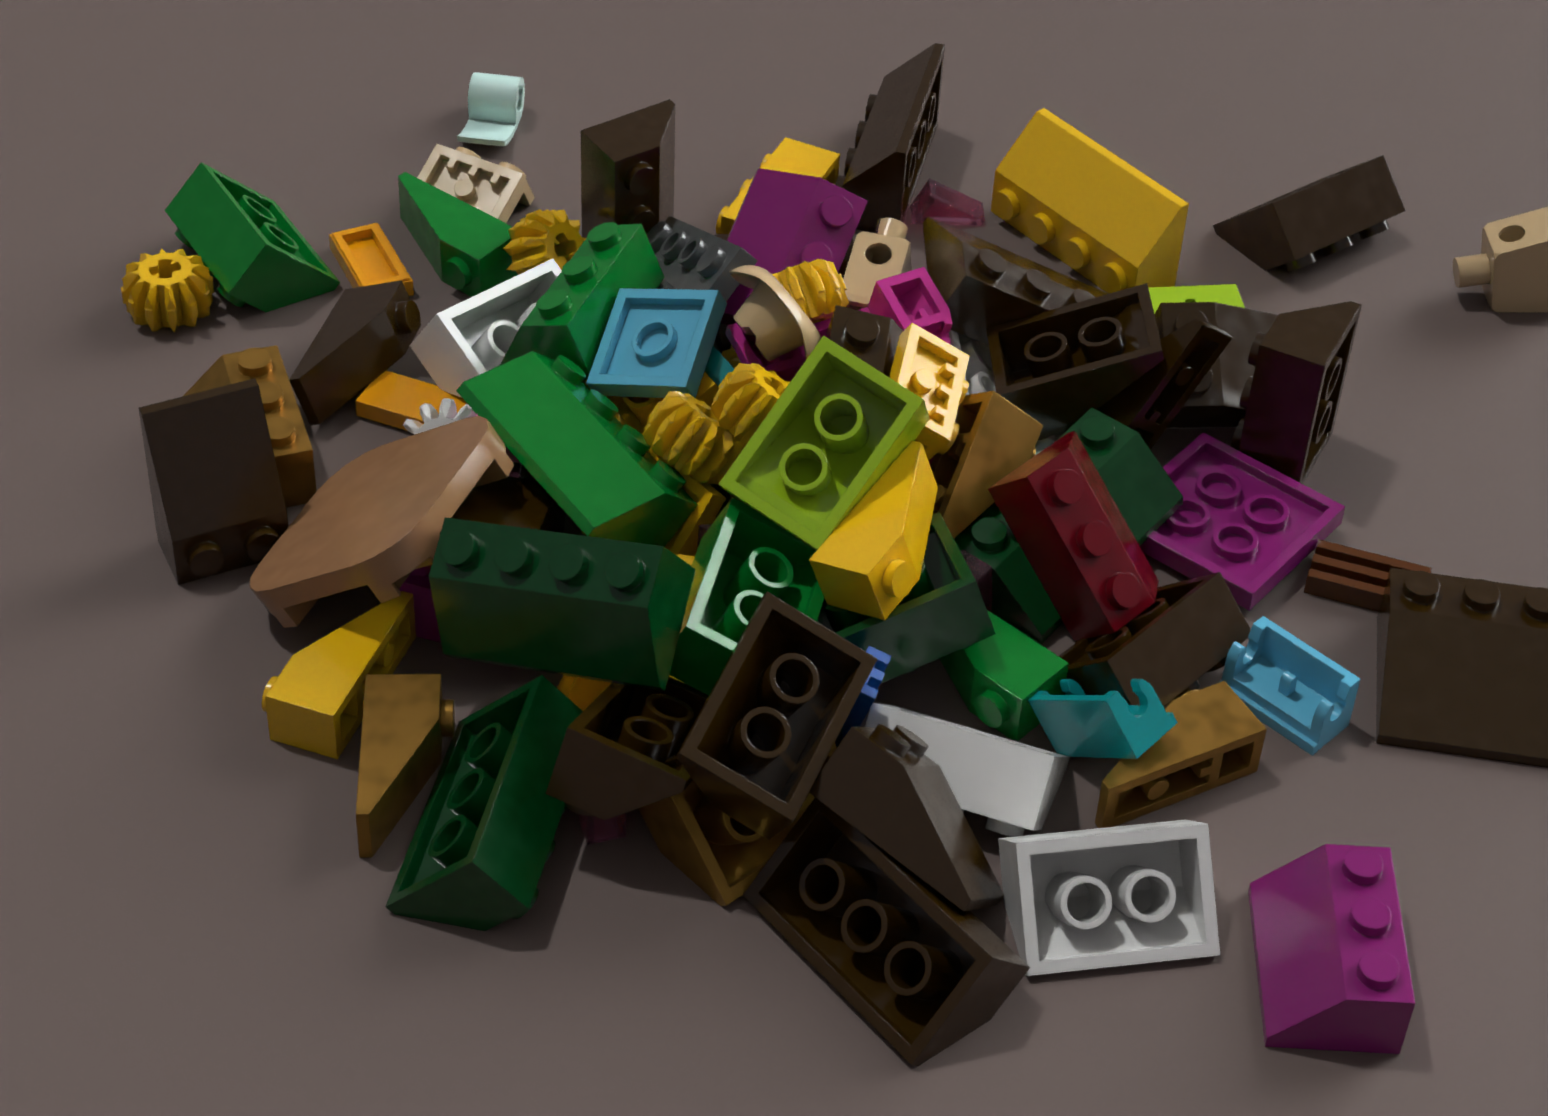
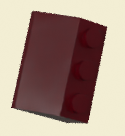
(1076, 539)

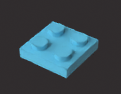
(657, 342)

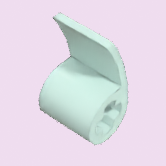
(493, 109)

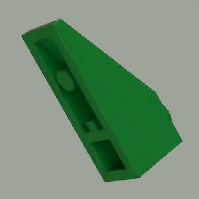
(455, 237)
(1001, 676)

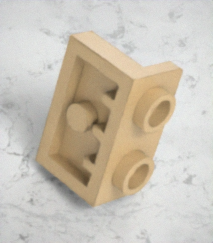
(477, 181)

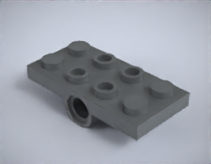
(695, 257)

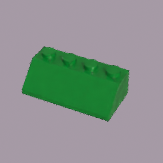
(580, 449)

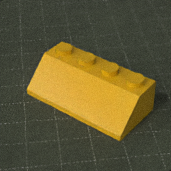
(1089, 207)

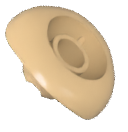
(772, 315)

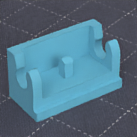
(1291, 686)

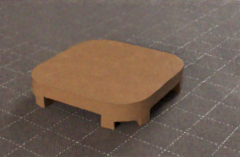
(378, 518)

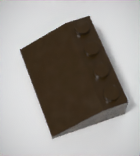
(990, 283)
(1463, 667)

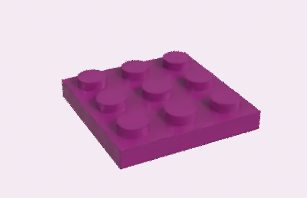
(1239, 520)

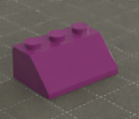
(790, 222)
(1332, 952)

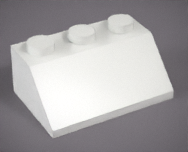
(480, 330)
(985, 771)
(1110, 896)

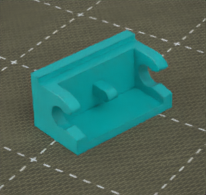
(1102, 723)

